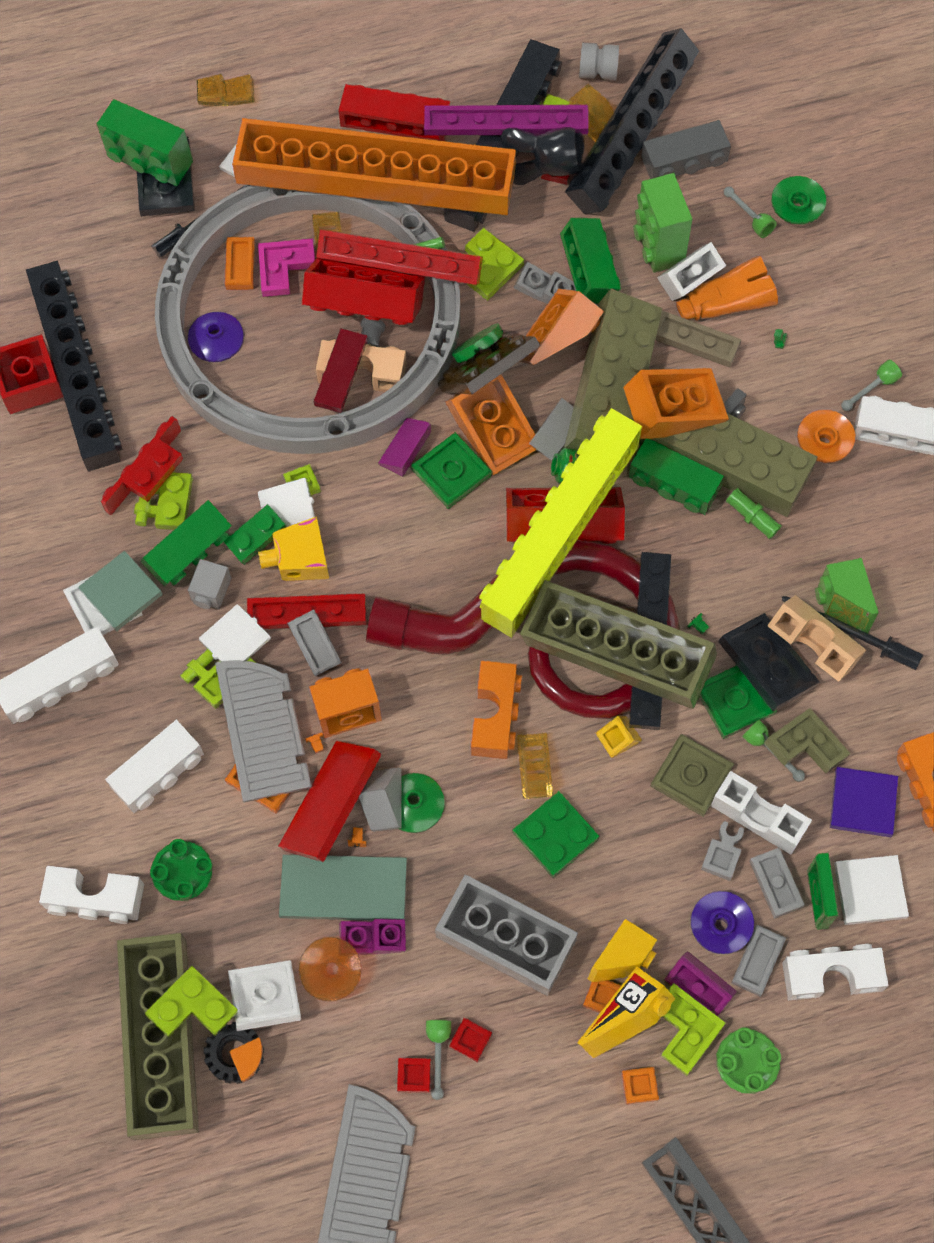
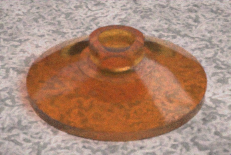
(314, 970)

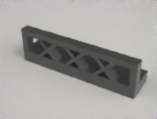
(702, 1192)

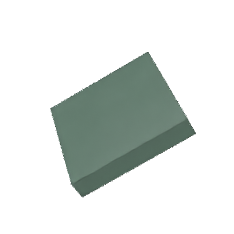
(120, 591)

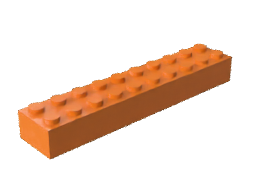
(374, 166)

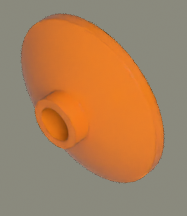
(826, 425)

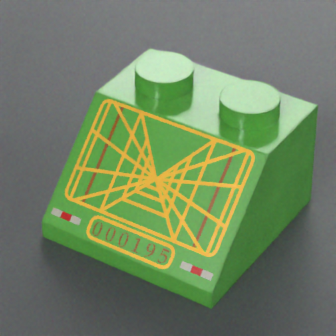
(847, 594)

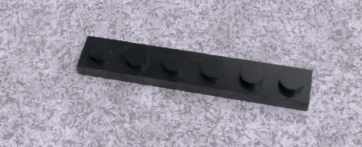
(652, 604)

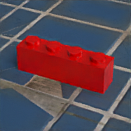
(386, 111)

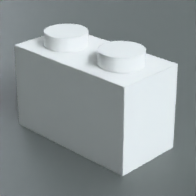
(691, 271)

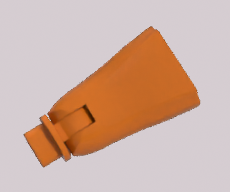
(735, 291)

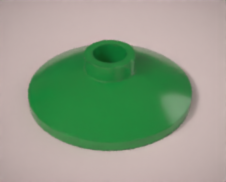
(798, 191)
(429, 809)

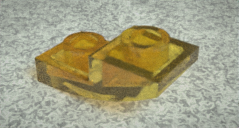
(221, 92)

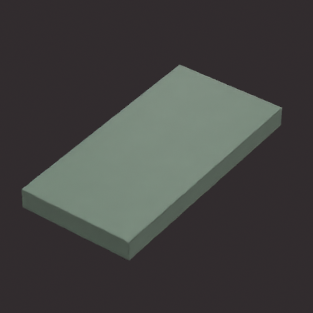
(343, 888)

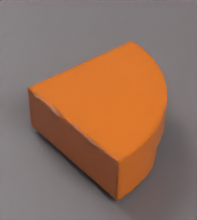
(247, 1058)

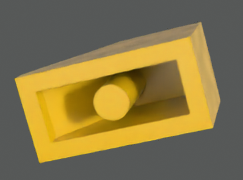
(623, 953)

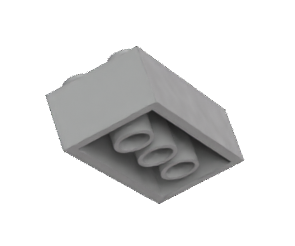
(506, 935)

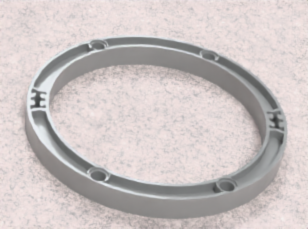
(288, 433)

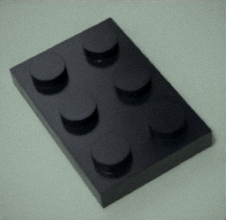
(165, 198)
(768, 662)

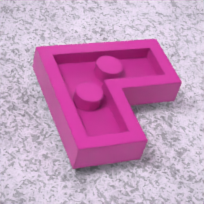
(278, 258)

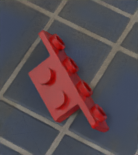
(149, 469)

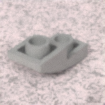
(540, 284)
(554, 430)

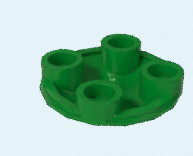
(181, 870)

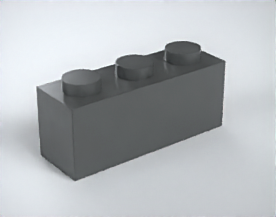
(686, 150)

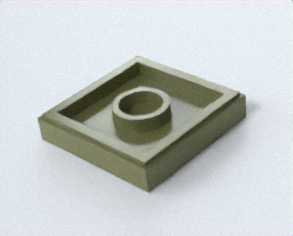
(691, 775)

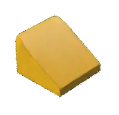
(617, 736)

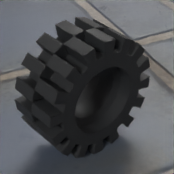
(214, 1048)

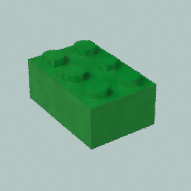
(145, 142)

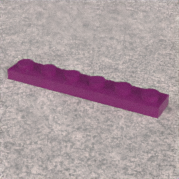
(496, 118)

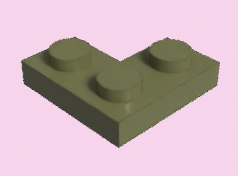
(808, 735)

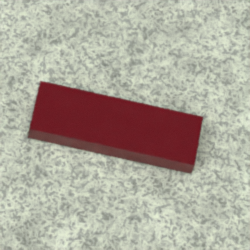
(340, 370)

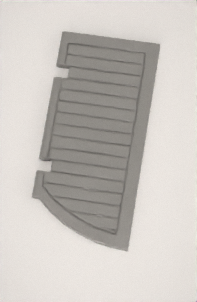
(262, 729)
(367, 1171)

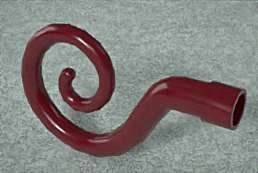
(403, 626)

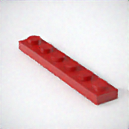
(399, 257)

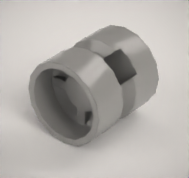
(599, 61)

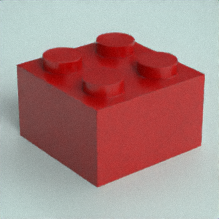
(27, 375)

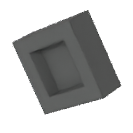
(735, 403)

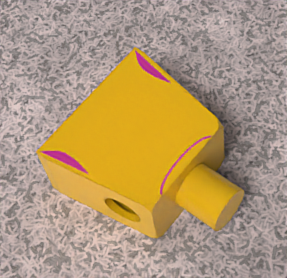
(297, 552)

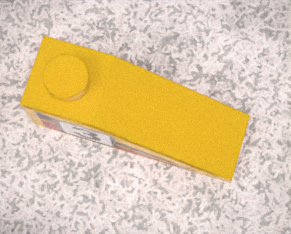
(630, 1011)

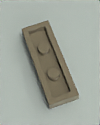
(697, 339)

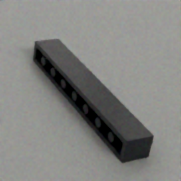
(526, 87)

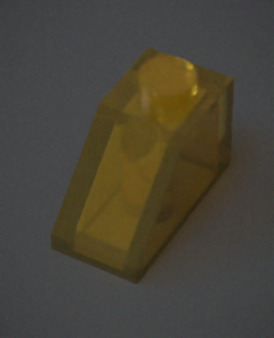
(598, 109)

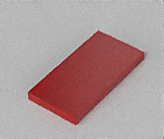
(329, 800)

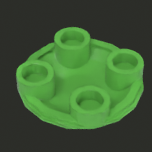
(748, 1061)

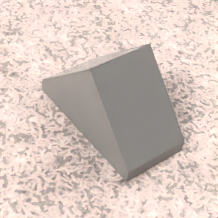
(383, 799)

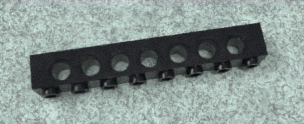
(632, 122)
(94, 451)

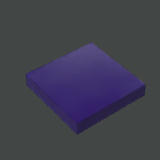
(864, 802)

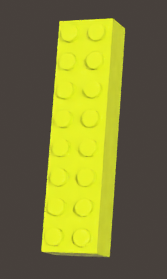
(560, 522)

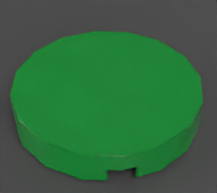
(477, 342)

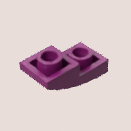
(374, 937)

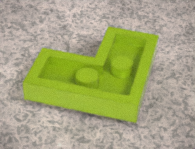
(498, 263)
(191, 996)
(696, 1030)

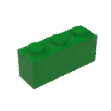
(589, 258)
(675, 476)
(187, 544)

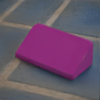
(405, 446)
(701, 983)

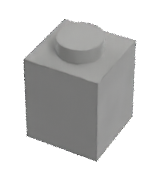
(209, 584)

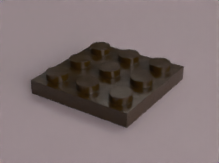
(487, 364)

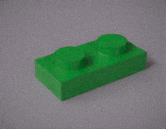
(254, 534)

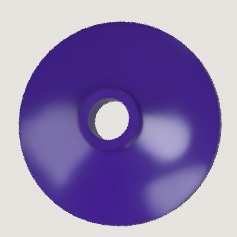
(215, 346)
(733, 912)

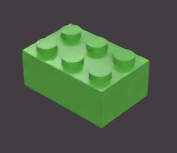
(662, 222)

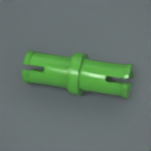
(753, 513)

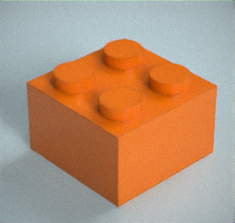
(345, 702)

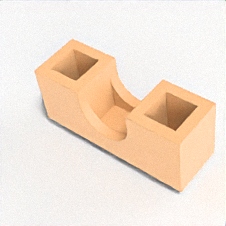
(385, 364)
(803, 624)

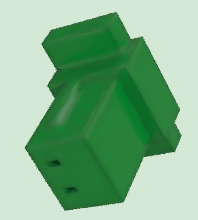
(780, 338)
(698, 624)

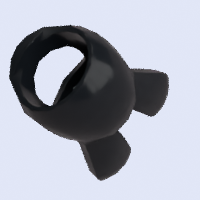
(555, 152)

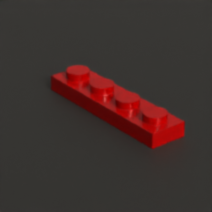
(331, 609)

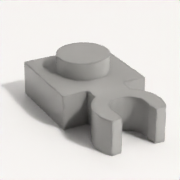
(722, 856)

